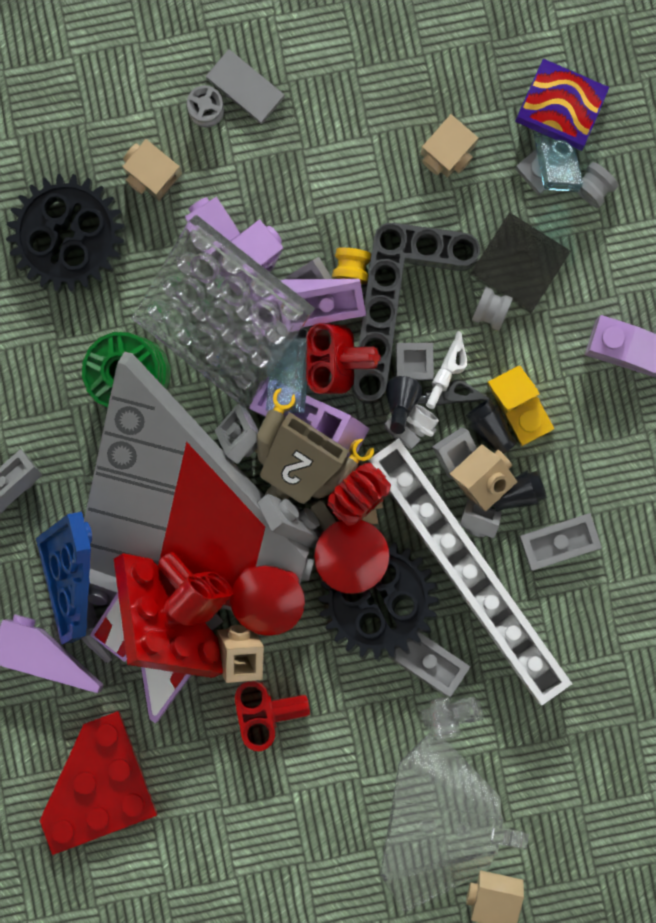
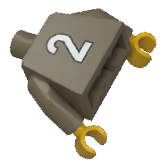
(300, 458)

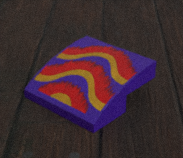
(562, 104)

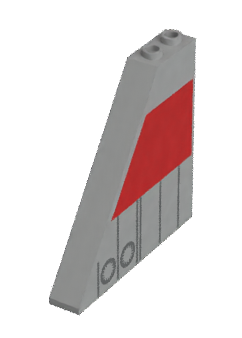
(174, 490)

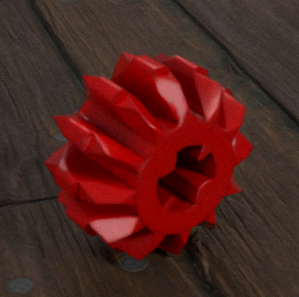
(359, 494)

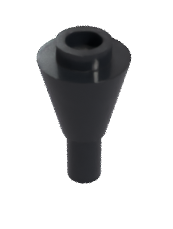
(402, 397)

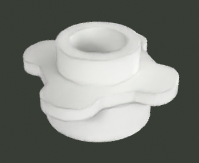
(422, 421)

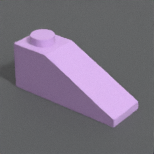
(331, 297)
(623, 345)
(326, 419)
(38, 654)

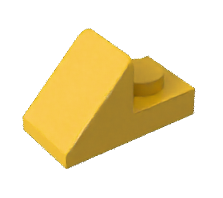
(521, 405)

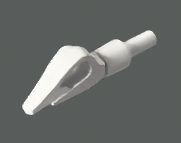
(448, 368)

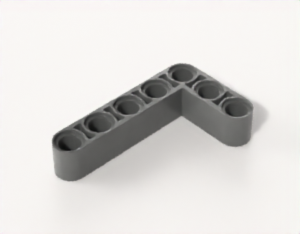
(389, 296)

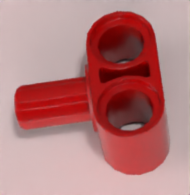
(337, 358)
(196, 595)
(267, 713)

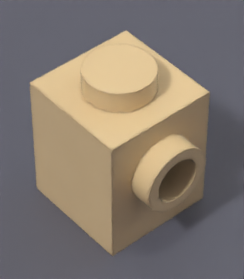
(449, 148)
(150, 170)
(484, 476)
(240, 654)
(495, 898)

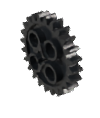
(97, 245)
(407, 585)

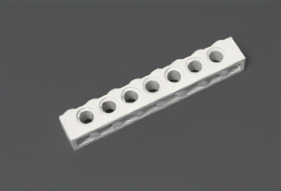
(470, 574)

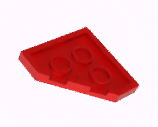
(149, 631)
(97, 788)

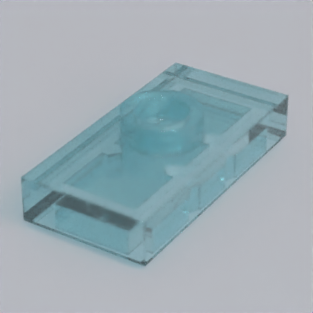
(557, 164)
(291, 377)

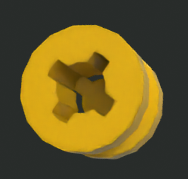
(351, 264)

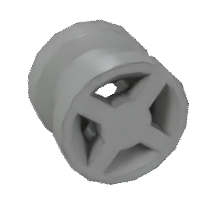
(207, 99)
(597, 184)
(492, 309)

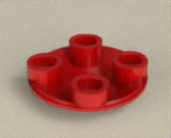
(351, 556)
(267, 600)

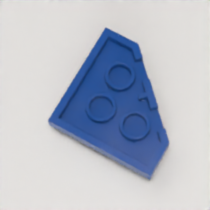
(66, 567)

